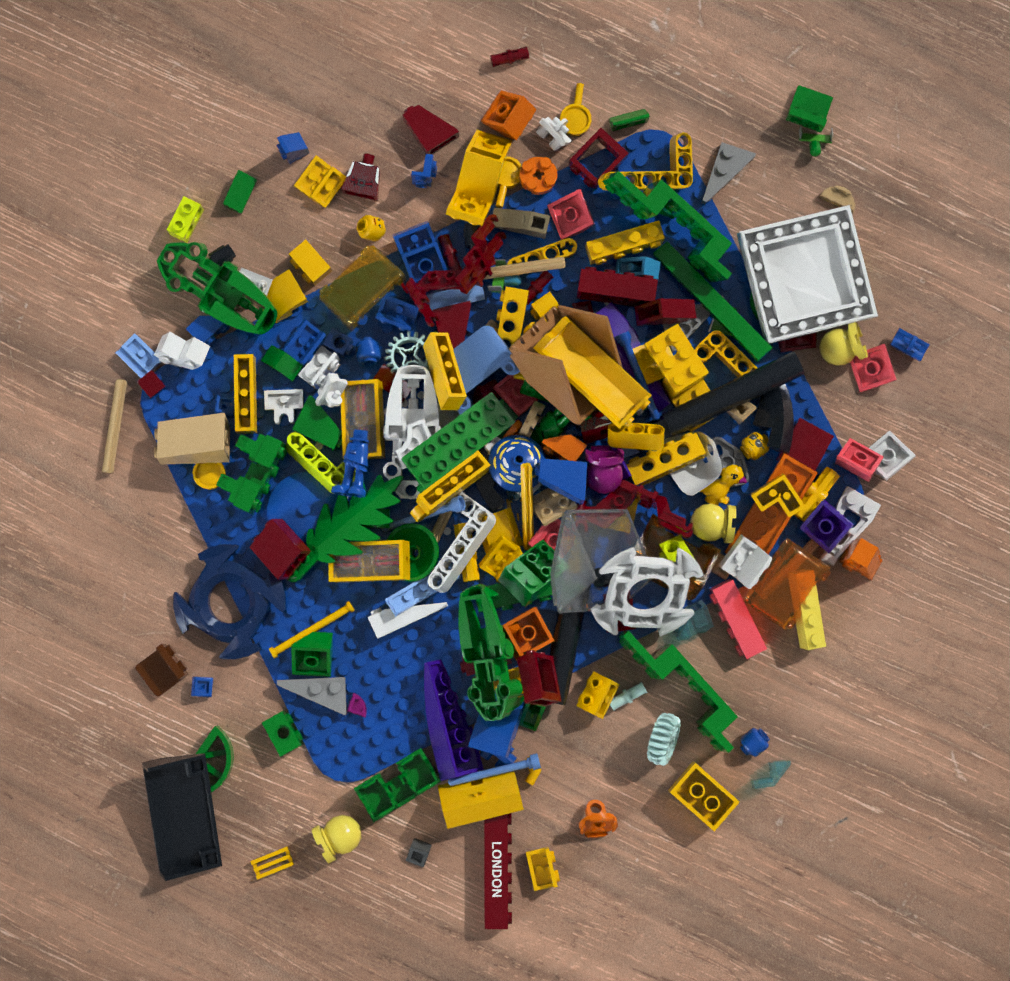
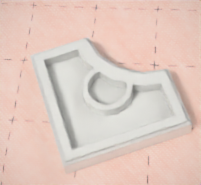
(416, 434)

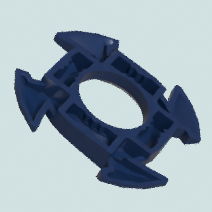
(199, 612)

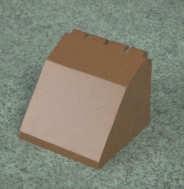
(547, 373)

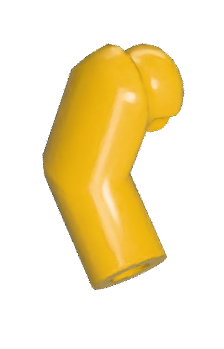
(533, 775)

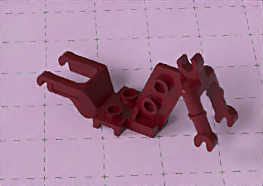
(477, 267)
(628, 492)

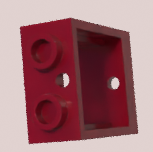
(610, 144)
(538, 678)

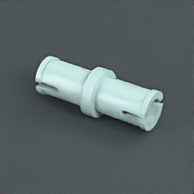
(627, 696)

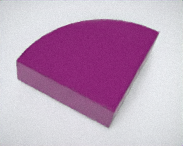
(357, 706)

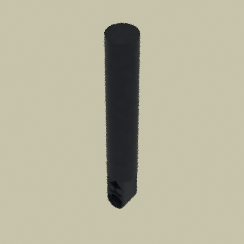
(730, 395)
(564, 649)

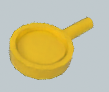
(577, 115)
(508, 179)
(208, 474)

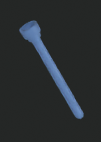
(456, 505)
(531, 762)

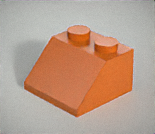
(509, 114)

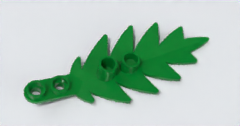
(347, 524)

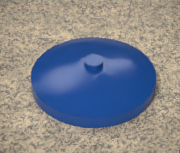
(299, 502)

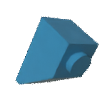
(638, 266)

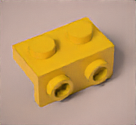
(500, 556)
(542, 869)

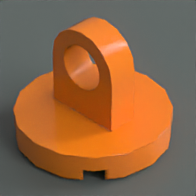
(597, 824)

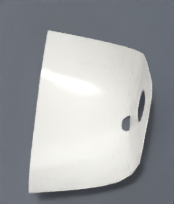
(698, 474)

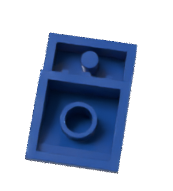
(419, 251)
(496, 735)

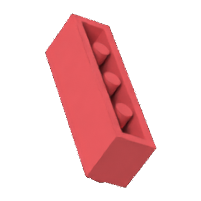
(738, 619)

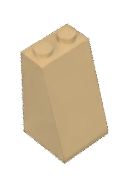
(193, 440)

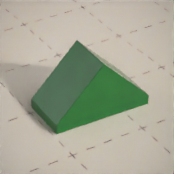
(282, 363)
(531, 716)

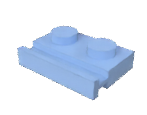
(138, 356)

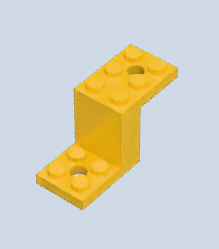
(479, 178)
(683, 371)

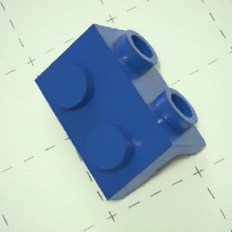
(424, 178)
(397, 312)
(304, 342)

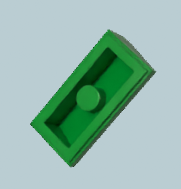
(629, 119)
(239, 192)

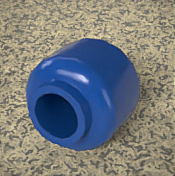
(368, 352)
(754, 742)

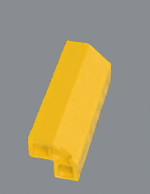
(594, 373)

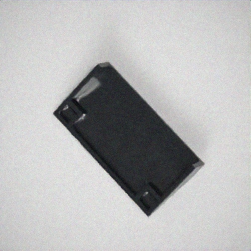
(182, 815)

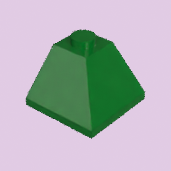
(313, 655)

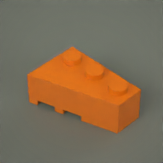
(862, 558)

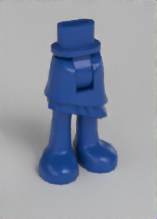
(355, 457)

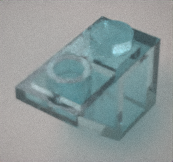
(698, 623)

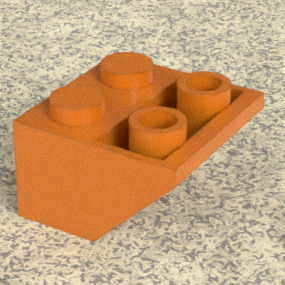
(564, 447)

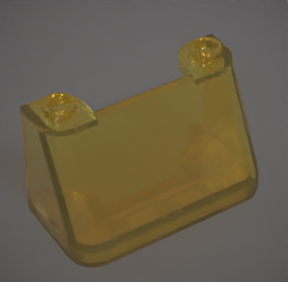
(361, 286)

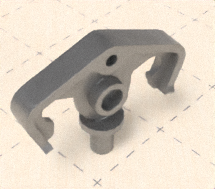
(730, 456)

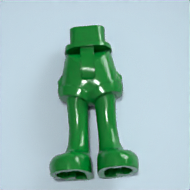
(551, 426)

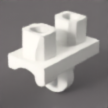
(557, 130)
(331, 392)

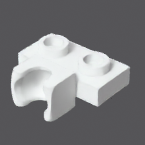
(284, 403)

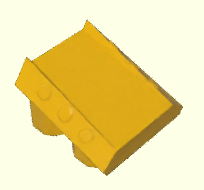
(504, 526)

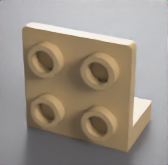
(551, 505)

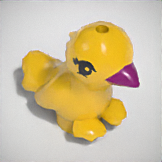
(717, 491)

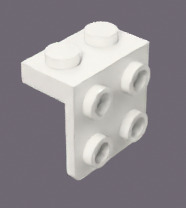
(746, 561)

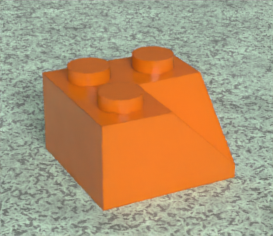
(527, 632)

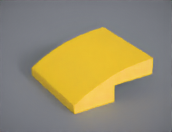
(320, 181)
(285, 295)

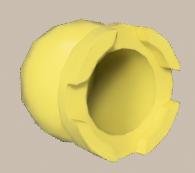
(842, 345)
(713, 522)
(338, 836)

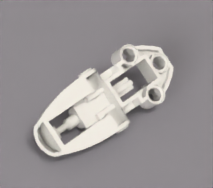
(398, 417)

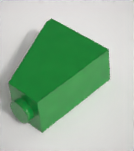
(318, 426)

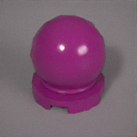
(604, 468)

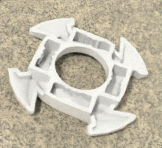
(631, 569)

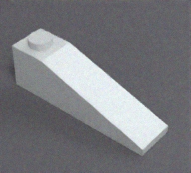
(385, 622)

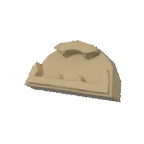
(838, 196)

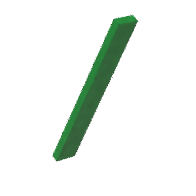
(712, 301)

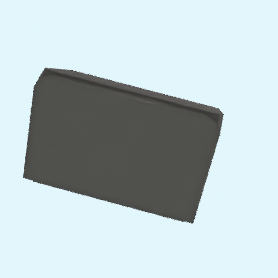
(418, 852)

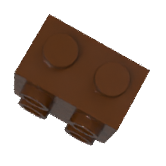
(161, 670)

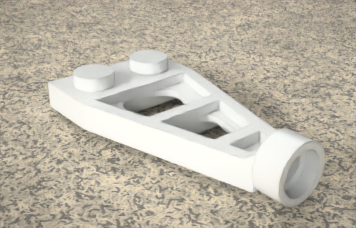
(859, 505)

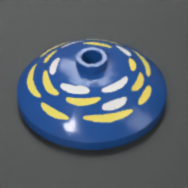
(502, 461)

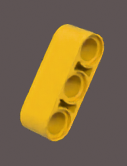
(636, 436)

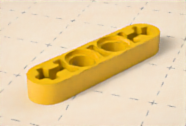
(540, 252)

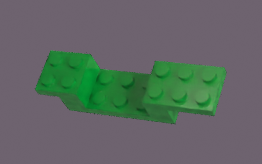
(661, 196)
(667, 659)

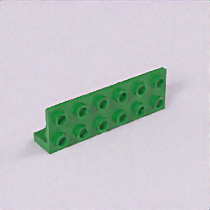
(457, 441)

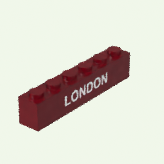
(496, 872)

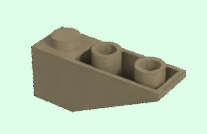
(522, 222)

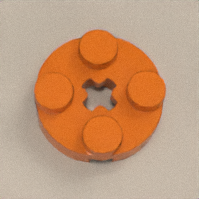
(547, 180)

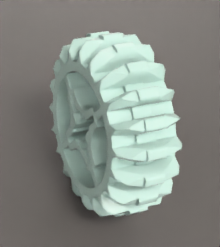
(414, 349)
(663, 739)

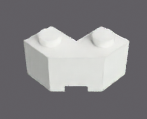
(181, 353)

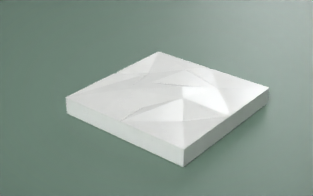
(807, 274)

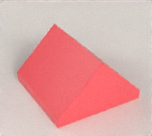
(859, 459)

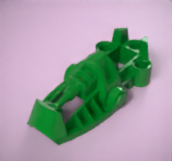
(223, 290)
(488, 652)

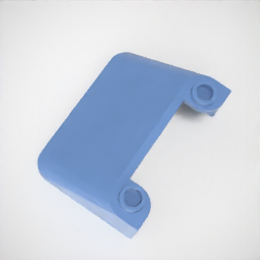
(480, 357)

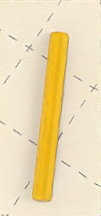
(527, 504)

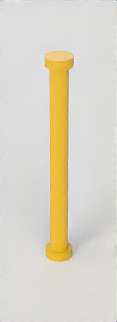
(313, 628)

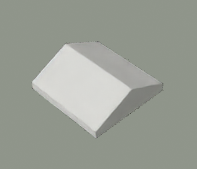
(895, 455)

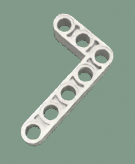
(462, 540)

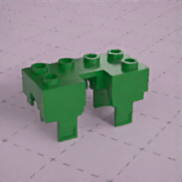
(248, 490)
(384, 797)

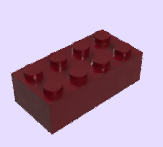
(617, 288)

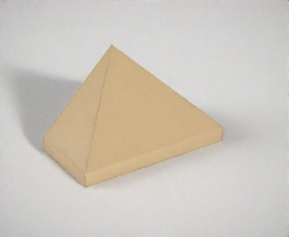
(741, 412)

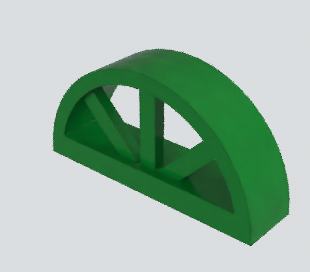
(228, 751)

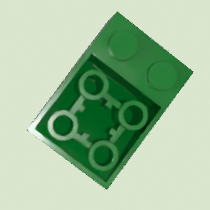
(529, 573)

